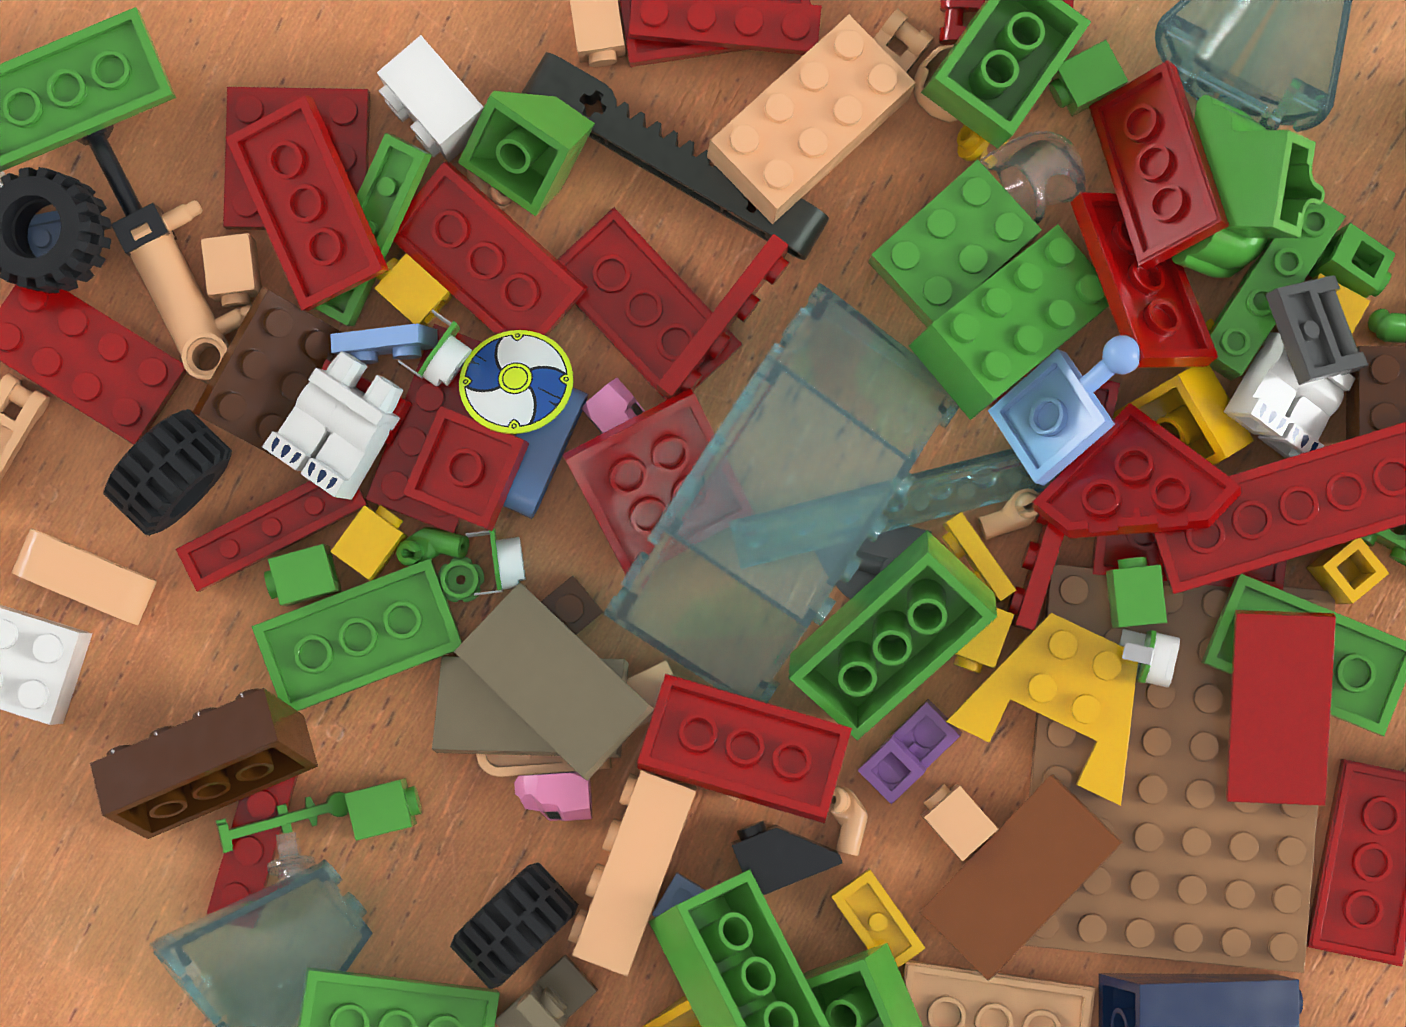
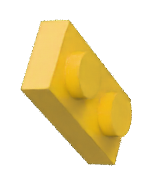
(965, 542)
(877, 917)

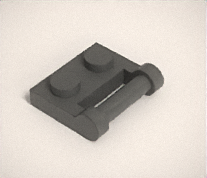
(1315, 330)

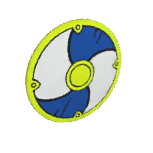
(516, 382)

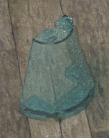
(1259, 55)
(254, 954)

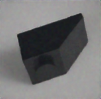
(780, 856)

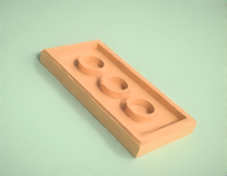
(966, 999)

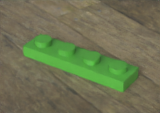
(384, 200)

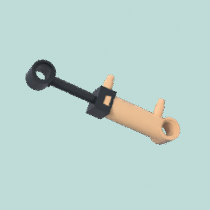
(150, 242)

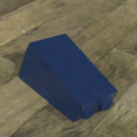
(1198, 1000)

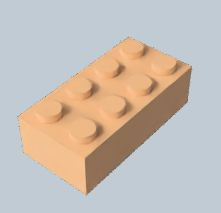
(810, 119)
(634, 871)

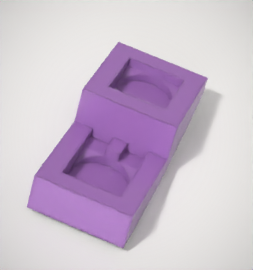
(909, 751)

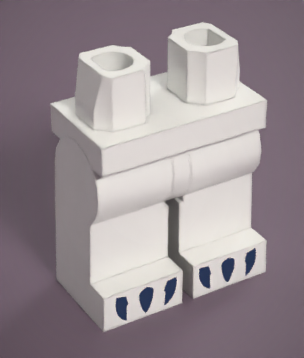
(1279, 409)
(337, 427)

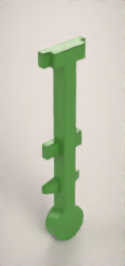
(335, 805)

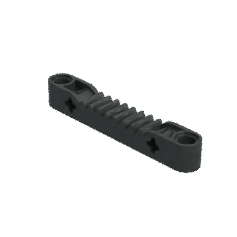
(664, 159)

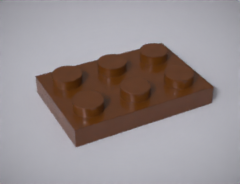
(265, 369)

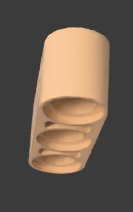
(84, 576)

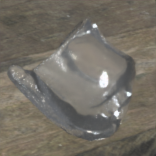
(1038, 170)

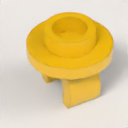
(971, 145)

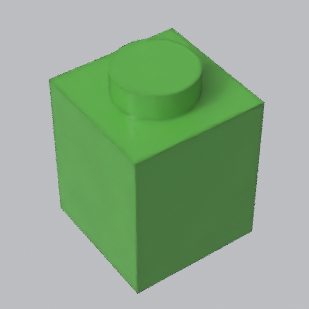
(1087, 78)
(302, 575)
(1136, 593)
(383, 808)

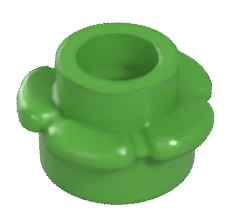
(448, 578)

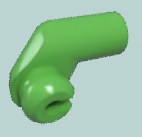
(1388, 326)
(429, 544)

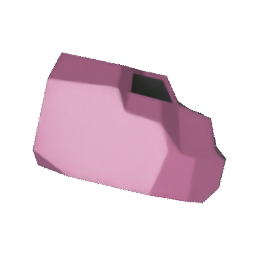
(611, 406)
(556, 795)

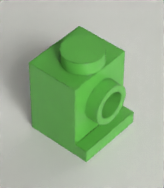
(1356, 261)

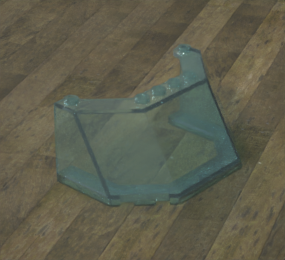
(783, 499)

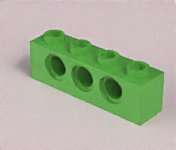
(1283, 262)

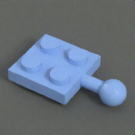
(1055, 410)

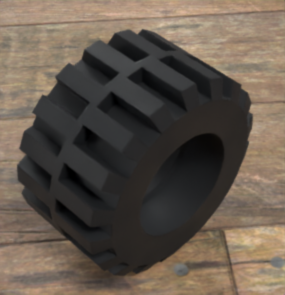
(79, 237)
(167, 472)
(514, 925)

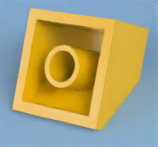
(1193, 411)

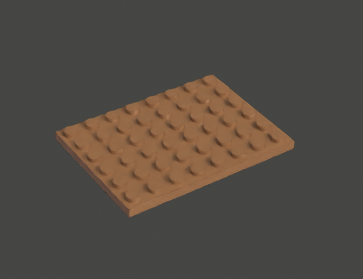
(1192, 869)

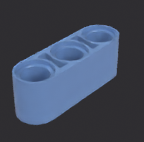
(543, 457)

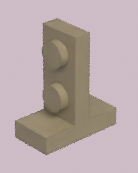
(550, 998)

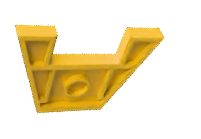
(1072, 681)

